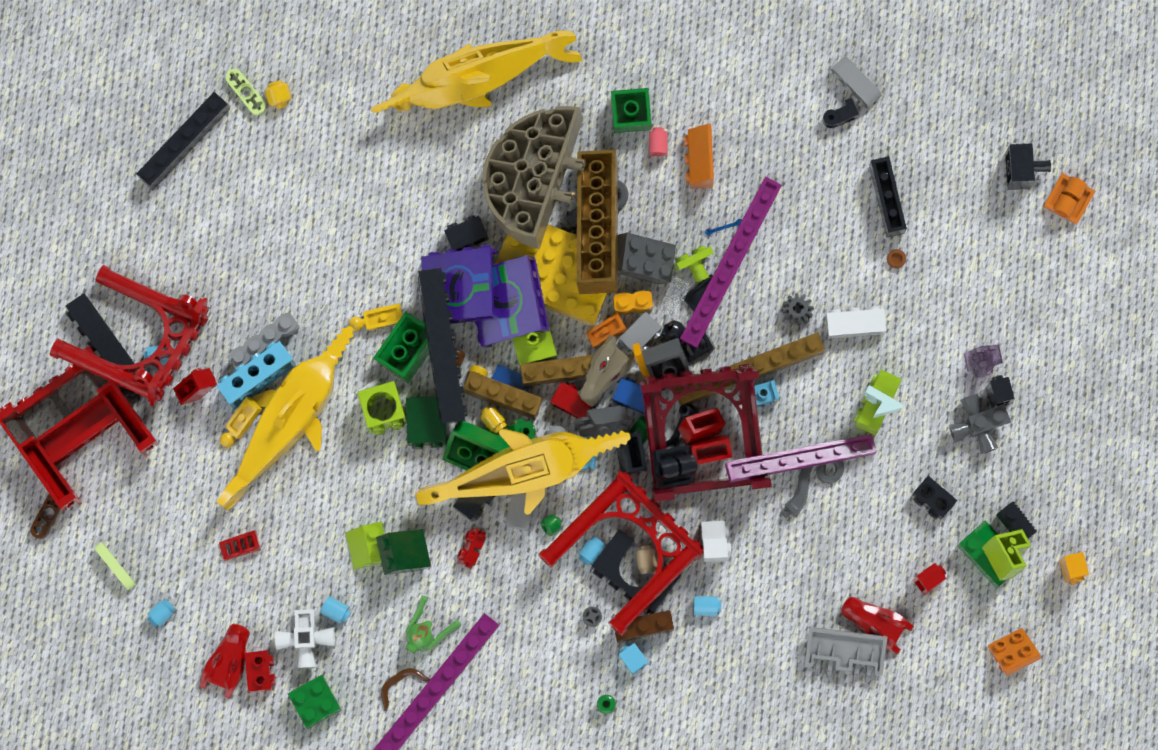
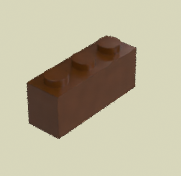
(648, 626)

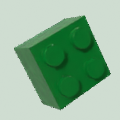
(631, 110)
(314, 701)

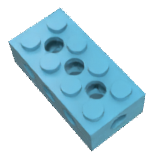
(266, 375)

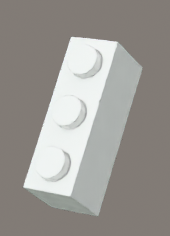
(855, 322)

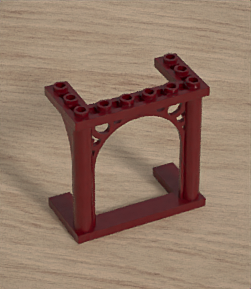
(744, 378)

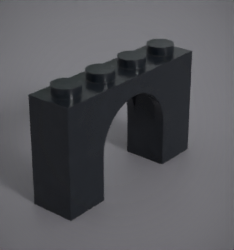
(608, 567)

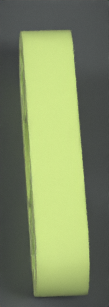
(241, 78)
(112, 562)

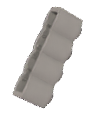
(284, 327)

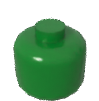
(551, 524)
(606, 704)

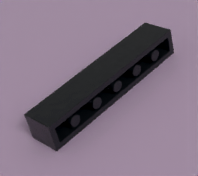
(183, 141)
(99, 334)

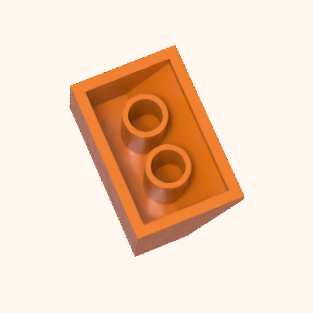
(699, 157)

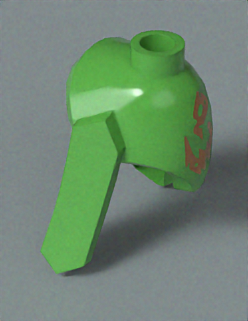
(420, 636)

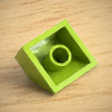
(363, 545)

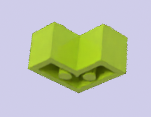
(1005, 553)

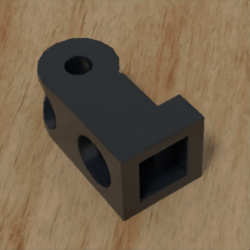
(842, 115)

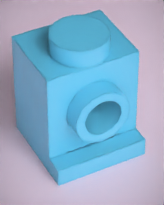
(772, 394)

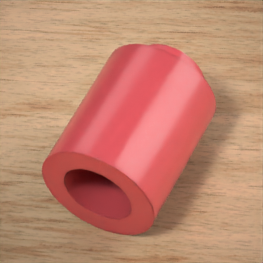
(658, 142)

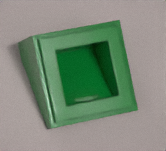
(640, 426)

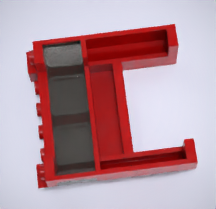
(65, 419)

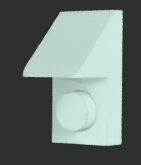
(887, 404)

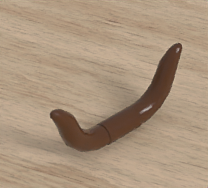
(396, 678)

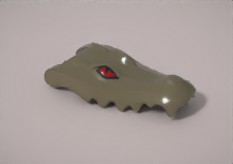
(606, 368)

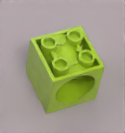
(367, 399)

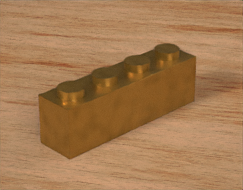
(555, 370)
(502, 395)

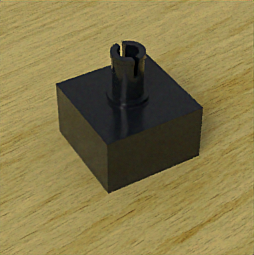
(1022, 167)

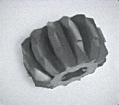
(804, 313)

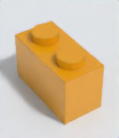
(1074, 568)

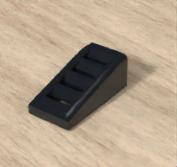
(708, 341)

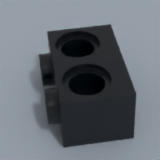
(937, 494)

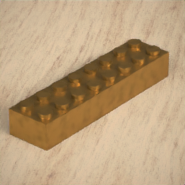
(597, 223)

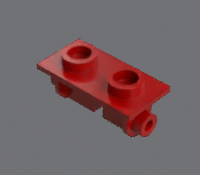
(467, 555)

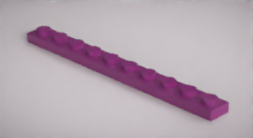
(730, 262)
(438, 684)

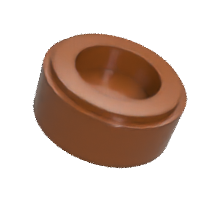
(896, 258)

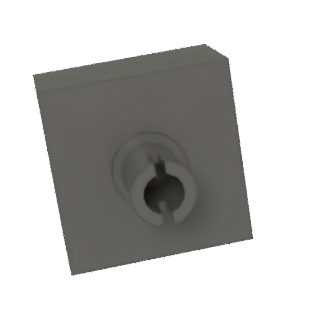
(666, 359)

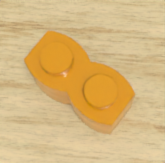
(628, 303)

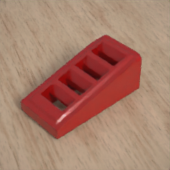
(256, 545)

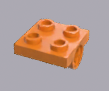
(1069, 198)
(1014, 651)

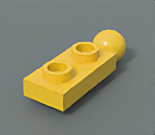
(377, 318)
(240, 421)

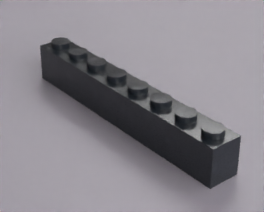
(440, 346)

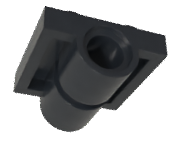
(673, 466)

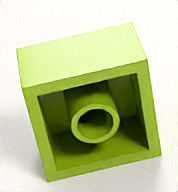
(534, 347)

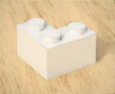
(715, 541)

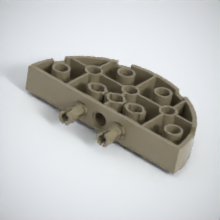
(527, 171)

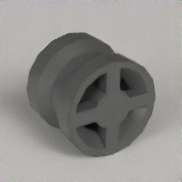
(591, 613)

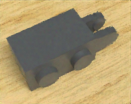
(603, 422)

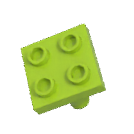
(694, 262)

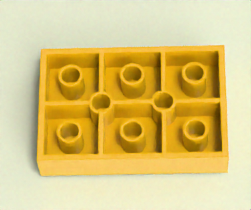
(558, 274)

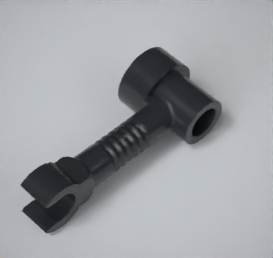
(692, 410)

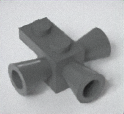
(980, 423)

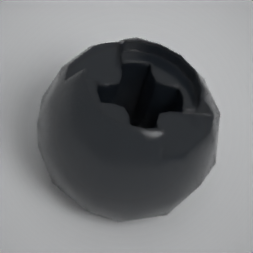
(672, 330)

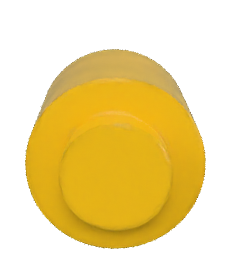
(493, 419)

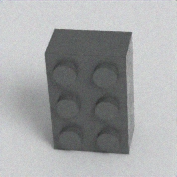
(645, 258)

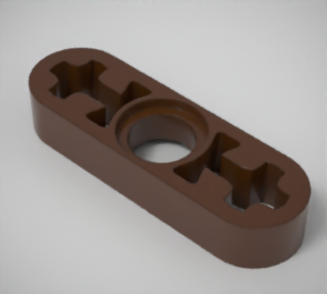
(37, 523)

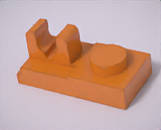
(611, 326)

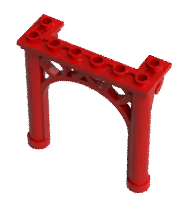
(142, 382)
(595, 513)

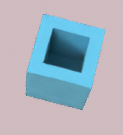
(632, 658)

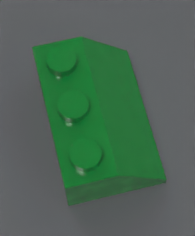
(404, 348)
(471, 445)
(972, 548)

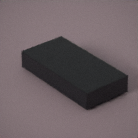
(694, 296)

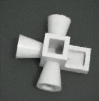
(305, 638)

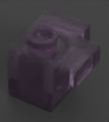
(983, 360)

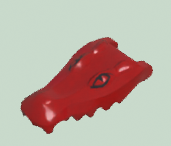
(876, 621)
(227, 662)

